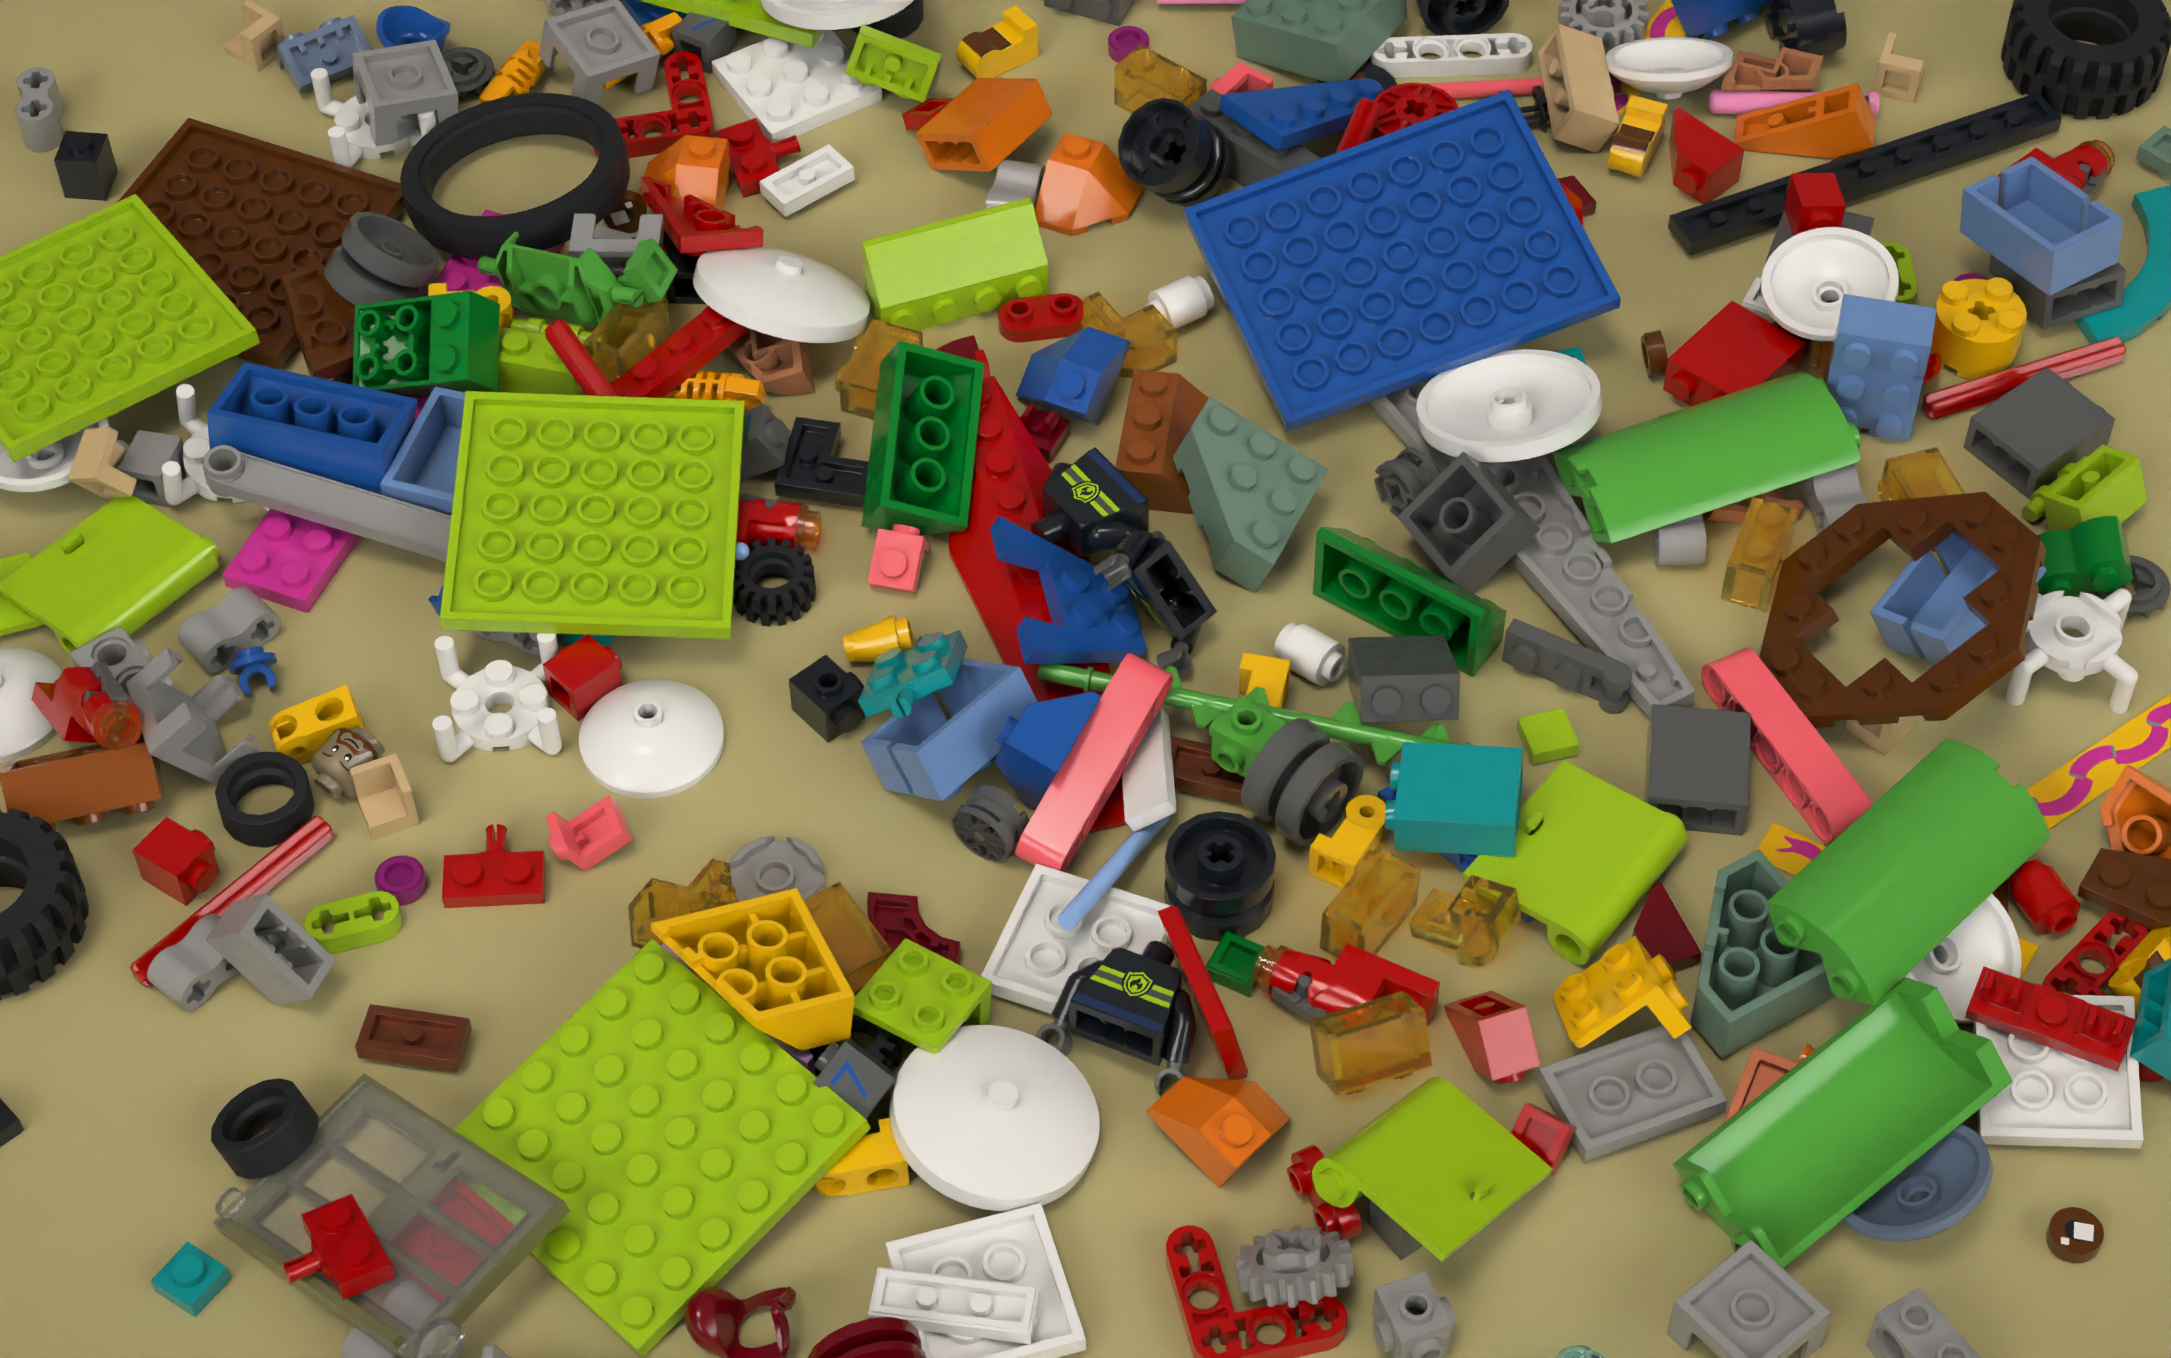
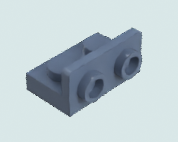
(324, 48)

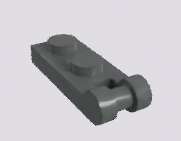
(1568, 665)

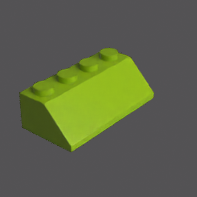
(956, 266)

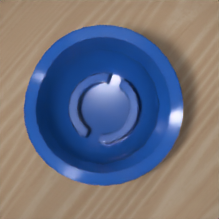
(410, 25)

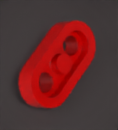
(1040, 317)
(1328, 1217)

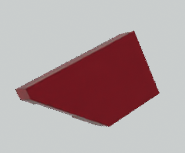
(1664, 931)

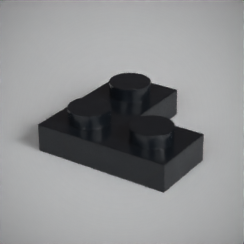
(815, 472)

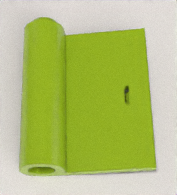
(111, 572)
(1586, 860)
(1427, 1163)

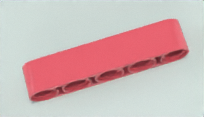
(1787, 744)
(1094, 764)

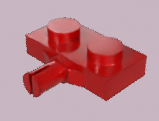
(754, 155)
(494, 875)
(341, 1249)

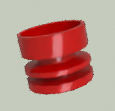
(1408, 105)

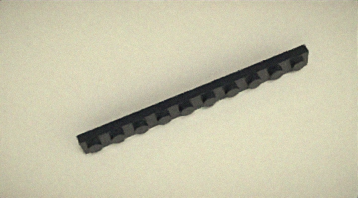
(1871, 170)

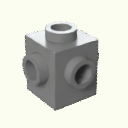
(1412, 1318)

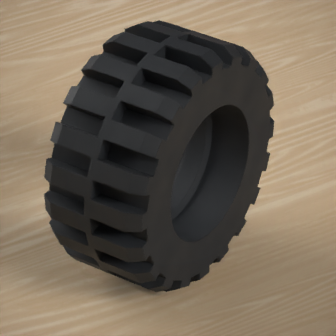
(2082, 77)
(50, 910)

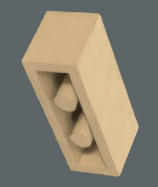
(1578, 88)

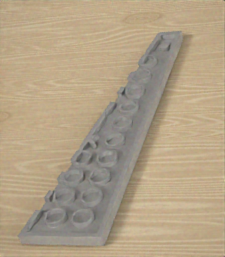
(1566, 565)

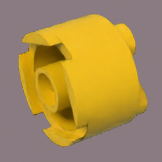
(1978, 326)

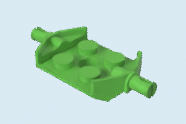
(559, 284)

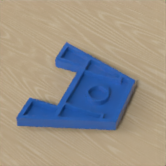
(1085, 617)

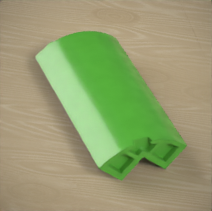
(1708, 456)
(1908, 871)
(1842, 1123)

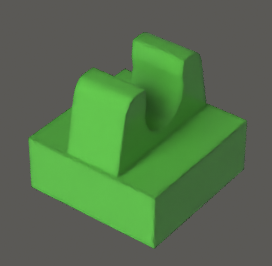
(649, 270)

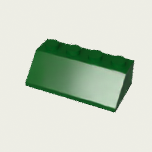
(923, 441)
(1404, 597)

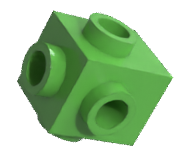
(1241, 735)

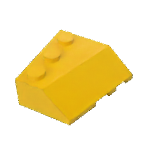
(767, 966)

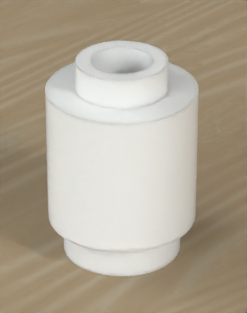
(1183, 300)
(1311, 653)

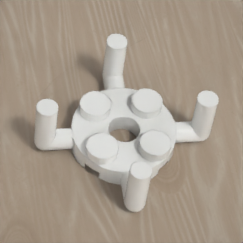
(352, 135)
(194, 452)
(2077, 657)
(497, 684)

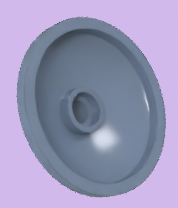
(1929, 1193)

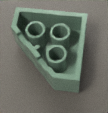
(1315, 36)
(1244, 490)
(1745, 974)

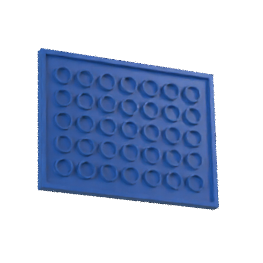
(1400, 260)

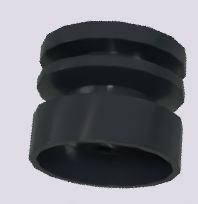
(1174, 152)

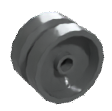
(380, 260)
(1302, 781)

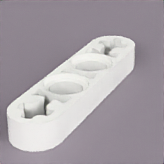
(1451, 59)

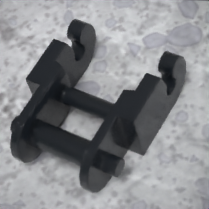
(1539, 109)

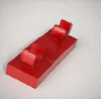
(2050, 1018)

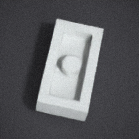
(807, 180)

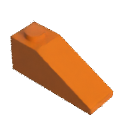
(1812, 126)

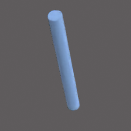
(1108, 874)

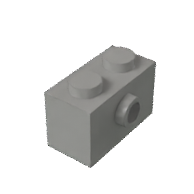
(271, 950)

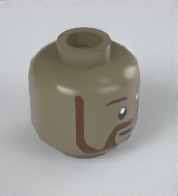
(339, 754)

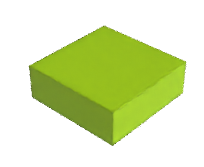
(1547, 736)

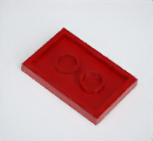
(1203, 993)

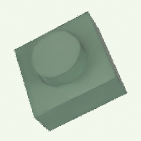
(2157, 151)

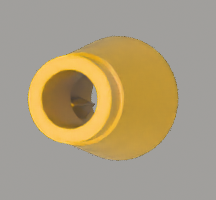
(878, 638)

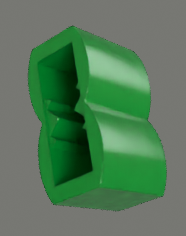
(2086, 558)

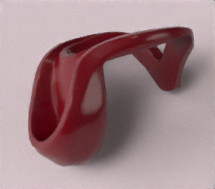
(716, 1317)

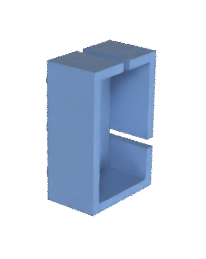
(2041, 226)
(1880, 363)
(428, 458)
(1926, 610)
(936, 756)

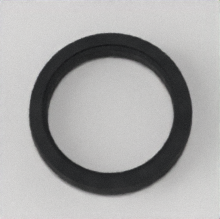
(502, 120)

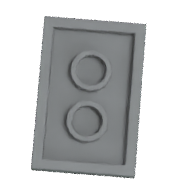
(1631, 1091)

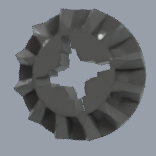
(471, 62)
(2151, 587)

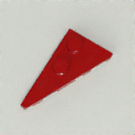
(696, 224)

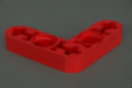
(680, 117)
(2073, 979)
(1225, 1324)

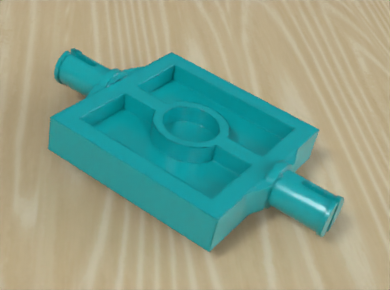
(906, 676)

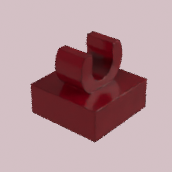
(1046, 429)

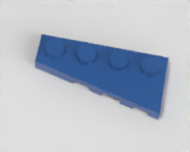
(1298, 113)

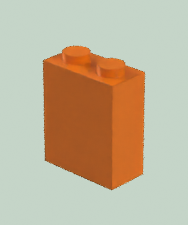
(984, 124)

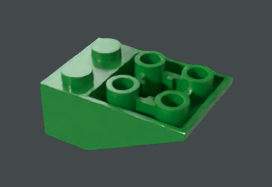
(427, 344)

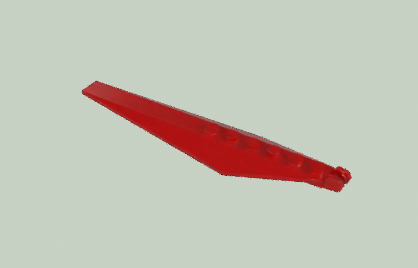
(1010, 484)

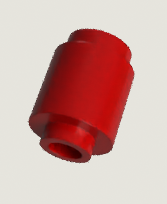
(2044, 898)

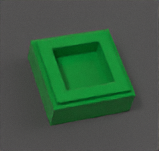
(1234, 963)

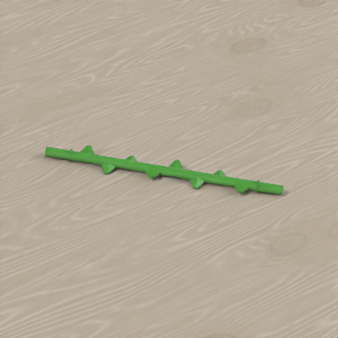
(1343, 725)

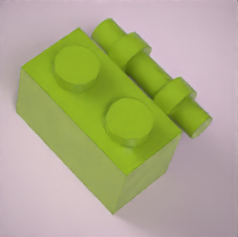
(530, 363)
(2093, 487)

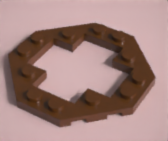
(1916, 526)

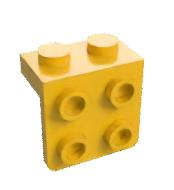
(1617, 988)

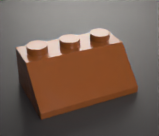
(1155, 423)
(83, 783)

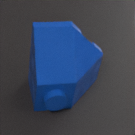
(1075, 374)
(1040, 743)

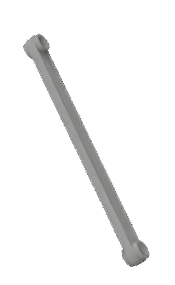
(327, 502)

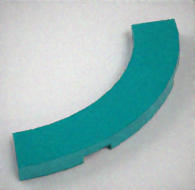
(2150, 291)

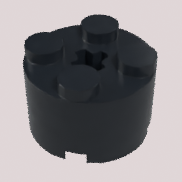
(1807, 25)

